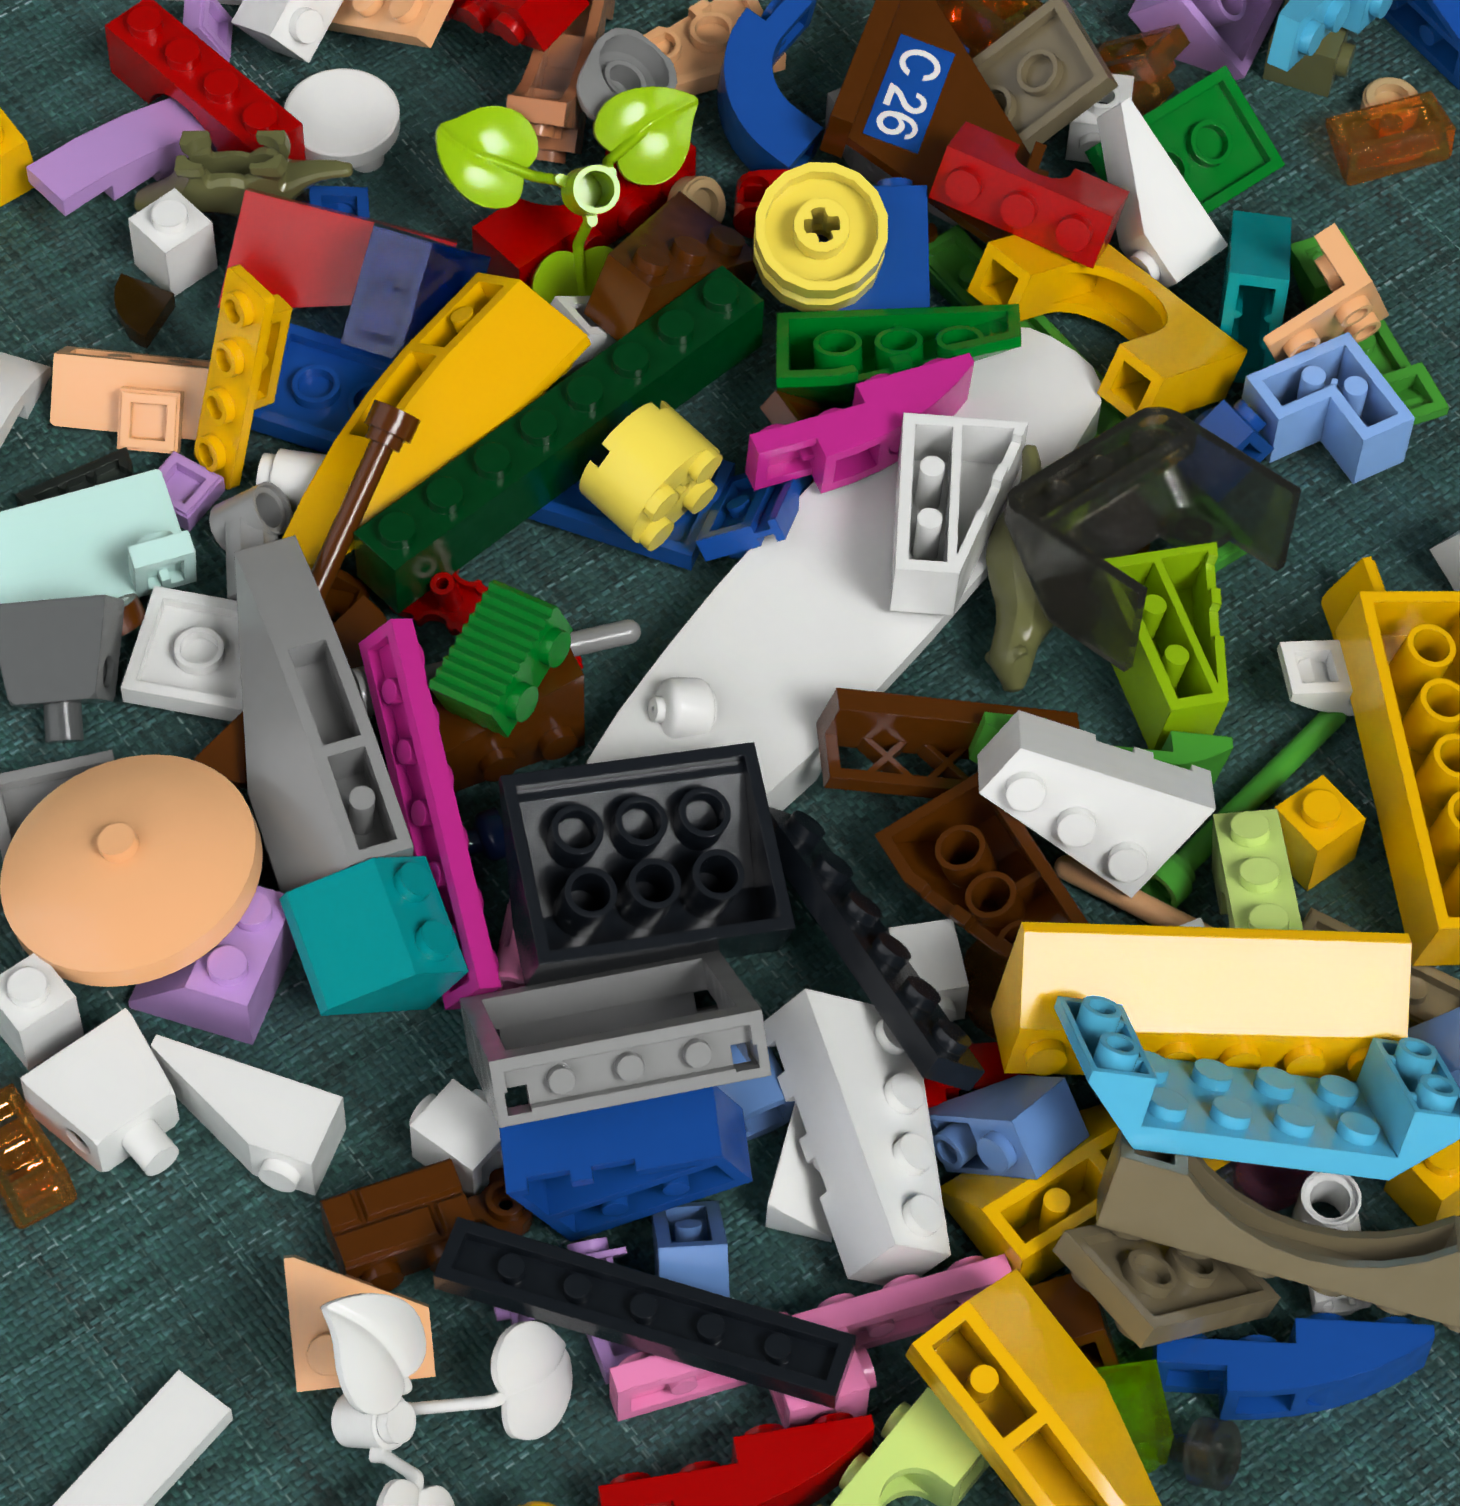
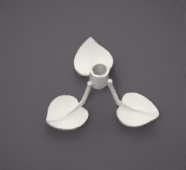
(383, 1343)

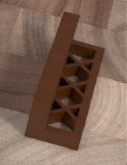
(904, 725)

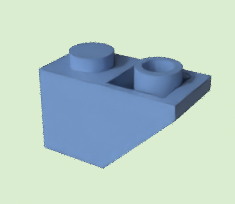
(1008, 1128)

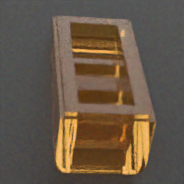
(41, 1186)

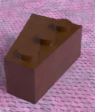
(662, 262)
(548, 734)

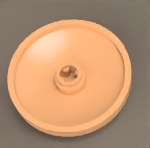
(131, 870)

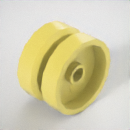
(824, 202)

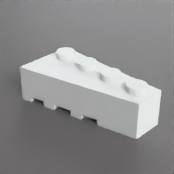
(863, 1134)

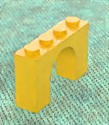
(1172, 350)

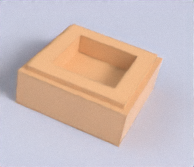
(150, 419)

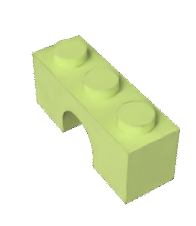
(1253, 871)
(920, 1457)

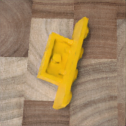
(241, 372)

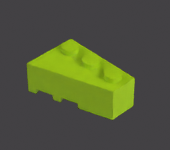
(1179, 653)

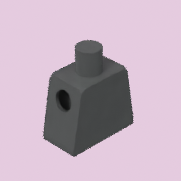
(61, 658)

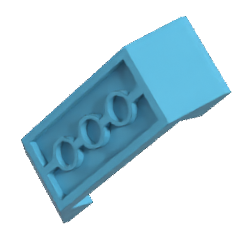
(1204, 1109)

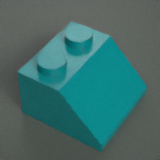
(375, 937)

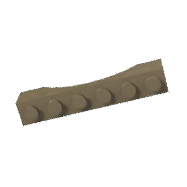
(1203, 1217)

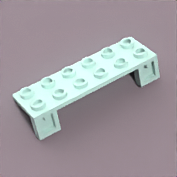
(95, 543)

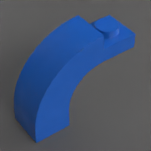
(751, 108)

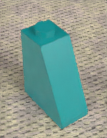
(1255, 284)

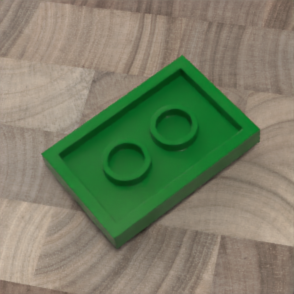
(1210, 140)

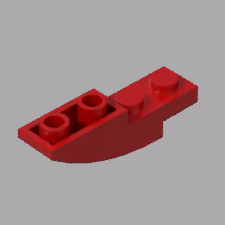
(766, 1469)

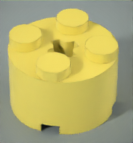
(652, 474)

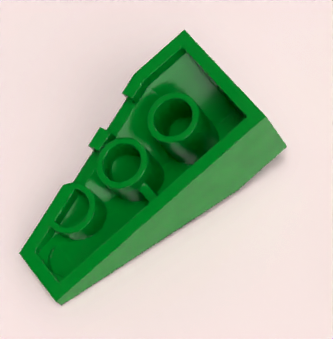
(832, 351)

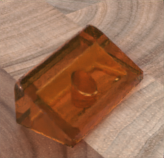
(1391, 138)

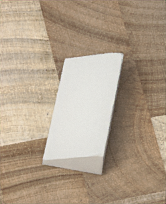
(796, 1189)

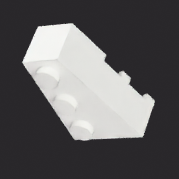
(947, 502)
(1094, 800)

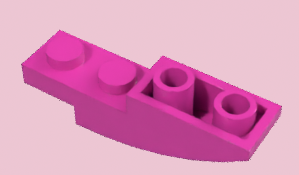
(860, 439)

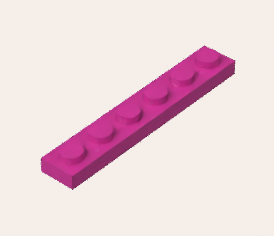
(426, 793)

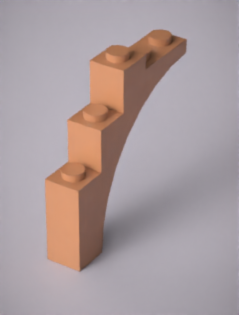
(549, 85)

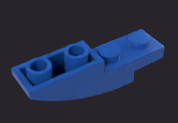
(1317, 1370)

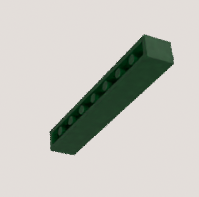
(554, 438)

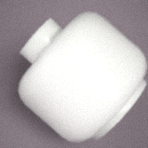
(684, 707)

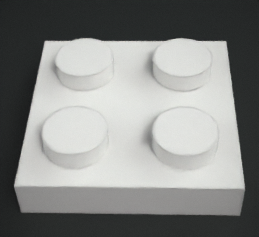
(187, 656)

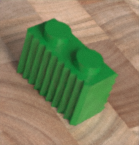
(502, 658)

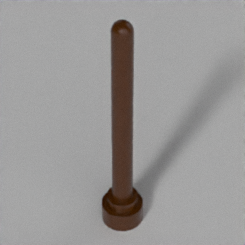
(387, 433)

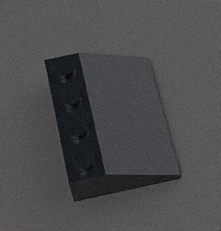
(642, 862)

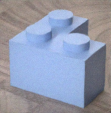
(1335, 399)

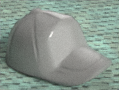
(621, 62)

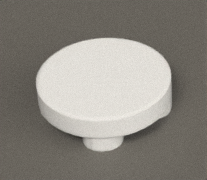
(346, 117)

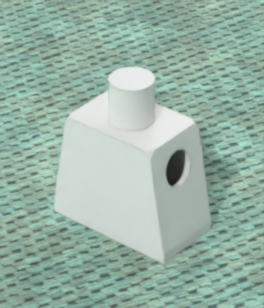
(107, 1098)

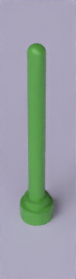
(1175, 878)

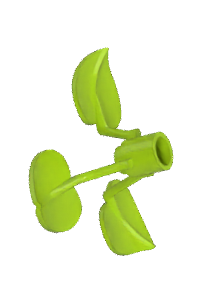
(493, 146)

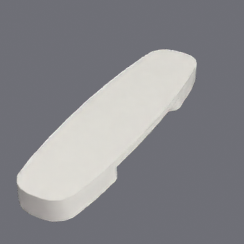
(818, 605)

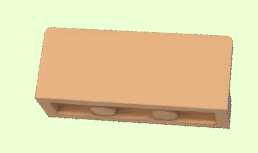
(90, 380)

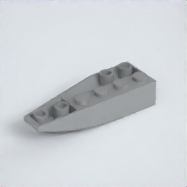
(307, 735)

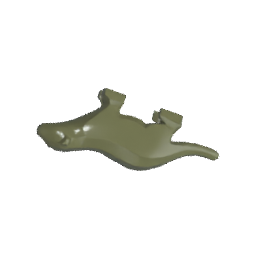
(219, 179)
(1019, 617)

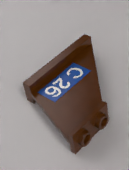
(911, 96)

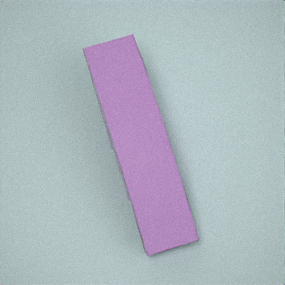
(114, 156)

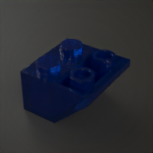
(404, 287)

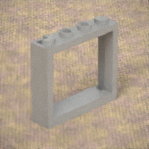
(613, 1037)

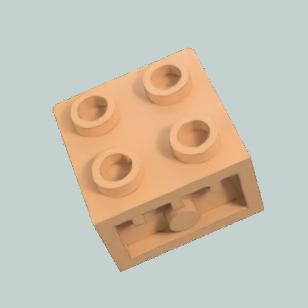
(1350, 307)

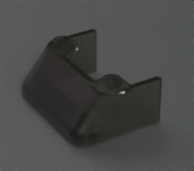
(1120, 493)

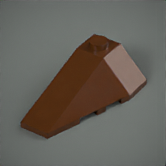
(977, 866)

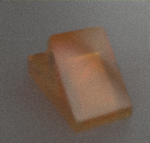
(1149, 59)

